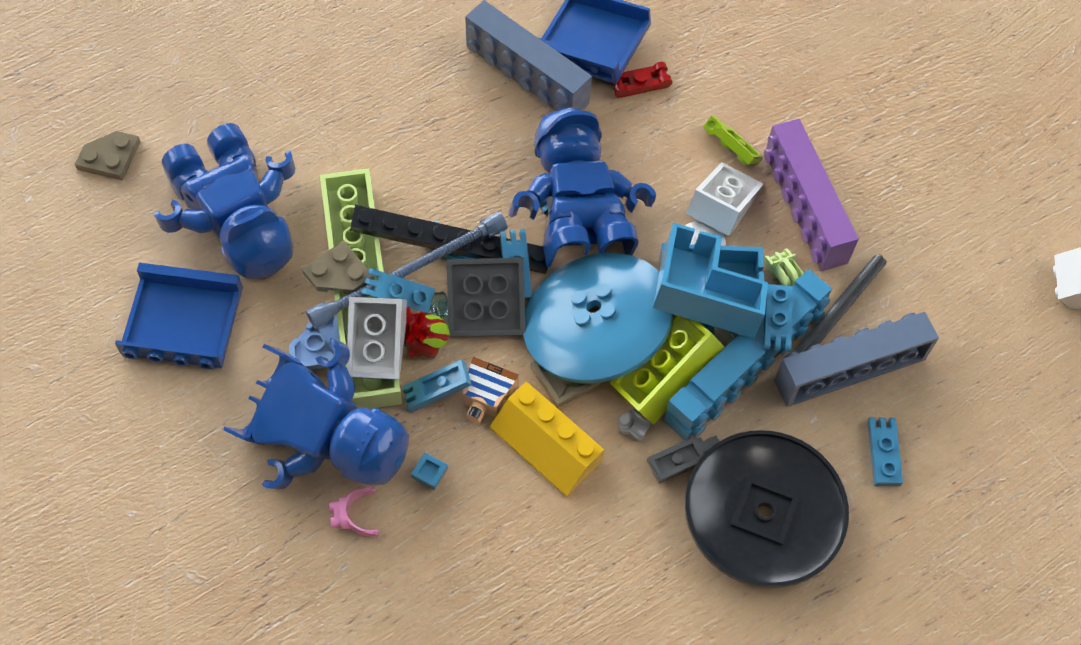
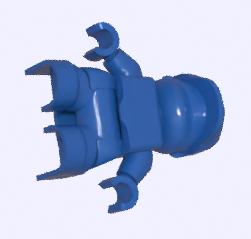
(579, 187)
(231, 201)
(323, 423)

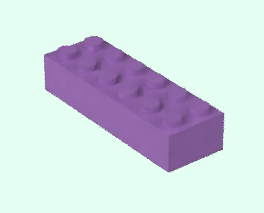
(810, 195)

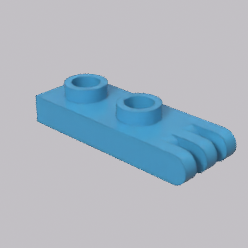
(517, 249)
(393, 287)
(778, 317)
(436, 385)
(885, 452)

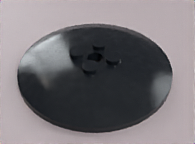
(773, 472)

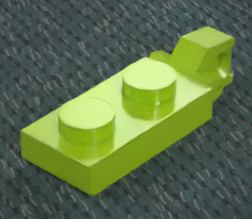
(732, 140)

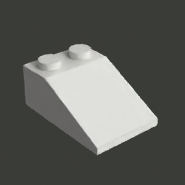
(723, 198)
(376, 337)

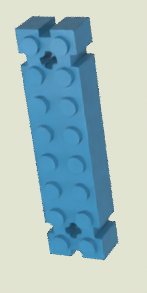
(740, 363)

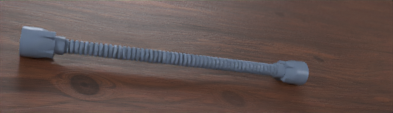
(490, 226)

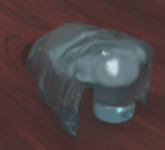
(439, 305)

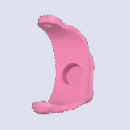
(341, 509)

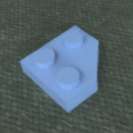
(315, 343)

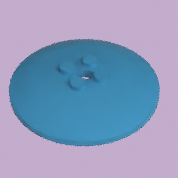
(600, 344)

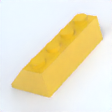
(547, 439)

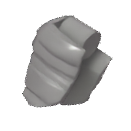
(633, 425)

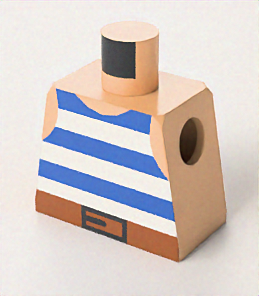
(489, 389)

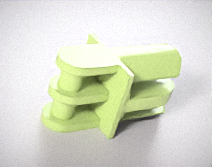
(783, 267)

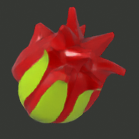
(424, 334)

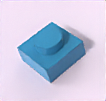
(429, 471)

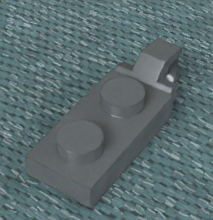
(679, 458)

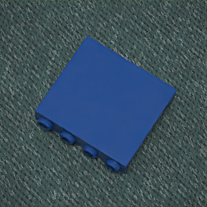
(598, 35)
(181, 316)

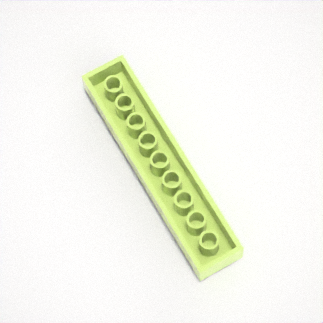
(340, 195)

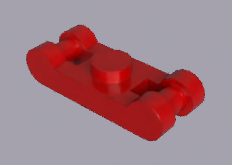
(641, 80)

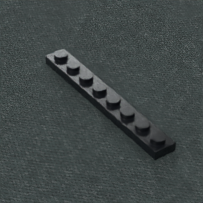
(434, 235)

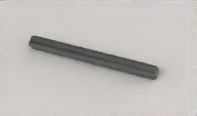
(843, 303)

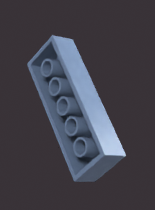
(526, 59)
(855, 358)

